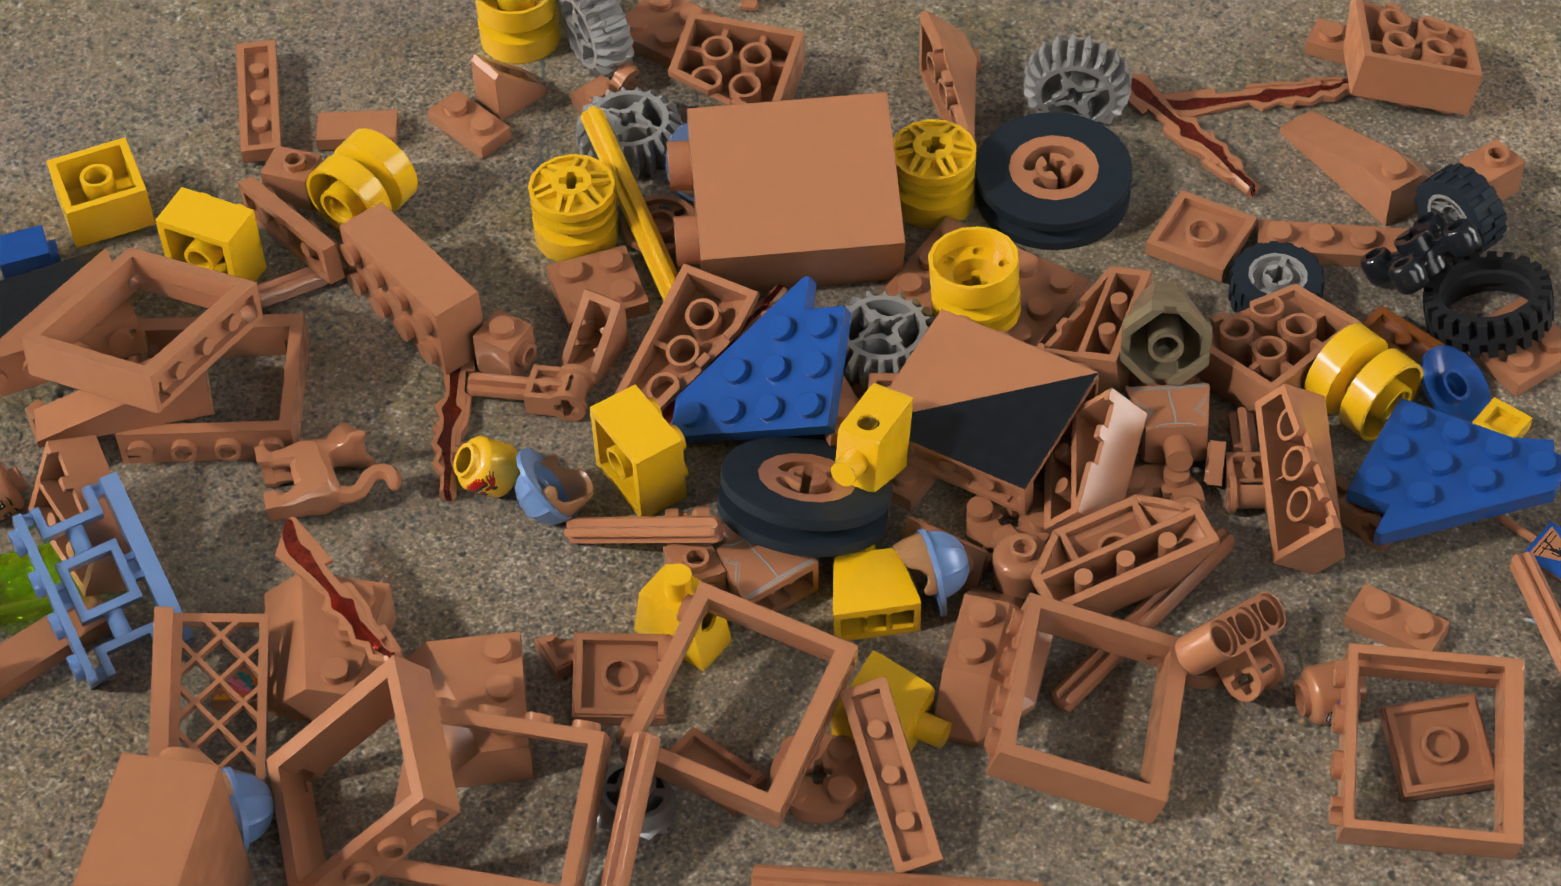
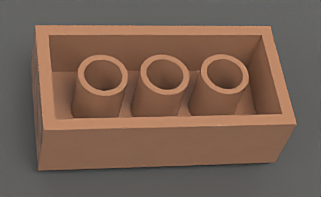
(412, 287)

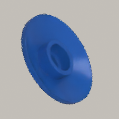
(1454, 383)

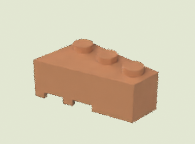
(1095, 328)
(1092, 459)
(57, 492)

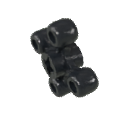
(1421, 252)

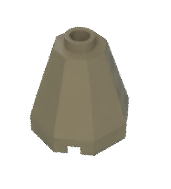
(1165, 336)

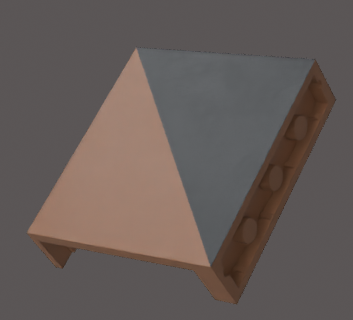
(36, 294)
(988, 407)

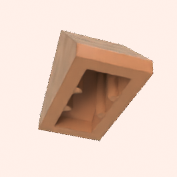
(504, 87)
(596, 334)

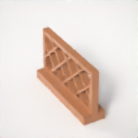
(168, 673)

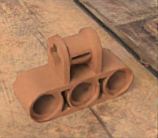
(1238, 646)

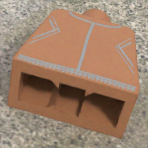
(1174, 423)
(765, 574)

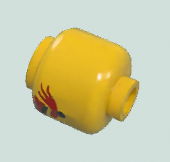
(486, 466)

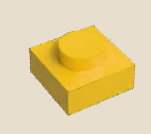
(1504, 419)

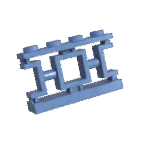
(63, 597)

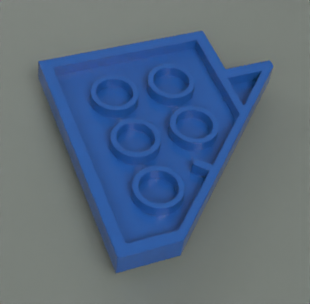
(774, 377)
(1446, 473)

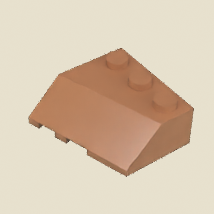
(738, 59)
(1410, 59)
(1270, 344)
(307, 655)
(476, 673)

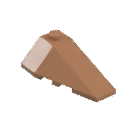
(949, 70)
(1364, 168)
(688, 333)
(91, 414)

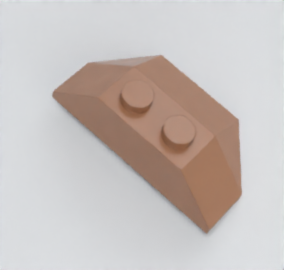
(1124, 553)
(973, 665)

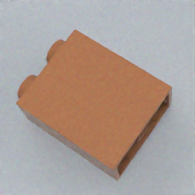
(790, 192)
(165, 826)

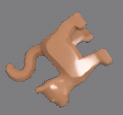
(312, 467)

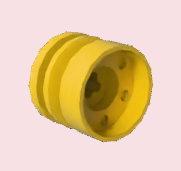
(935, 172)
(573, 207)
(976, 277)

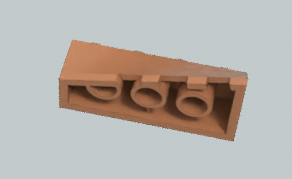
(1299, 479)

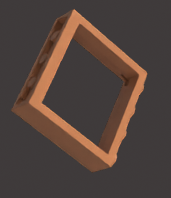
(231, 313)
(226, 440)
(1439, 667)
(391, 690)
(1070, 779)
(764, 806)
(587, 807)

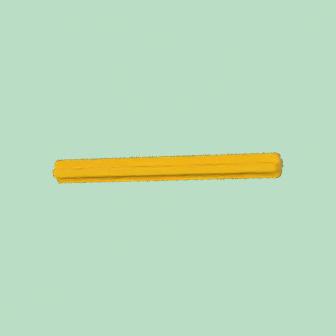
(631, 200)

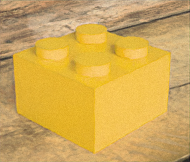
(100, 192)
(212, 234)
(639, 451)

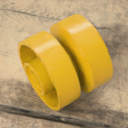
(518, 29)
(359, 176)
(1363, 379)

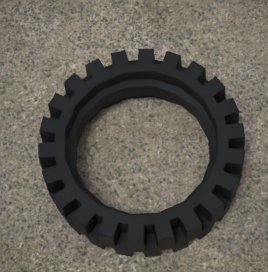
(1486, 275)

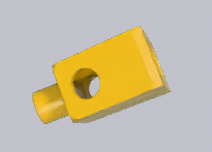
(873, 453)
(873, 595)
(659, 608)
(912, 698)

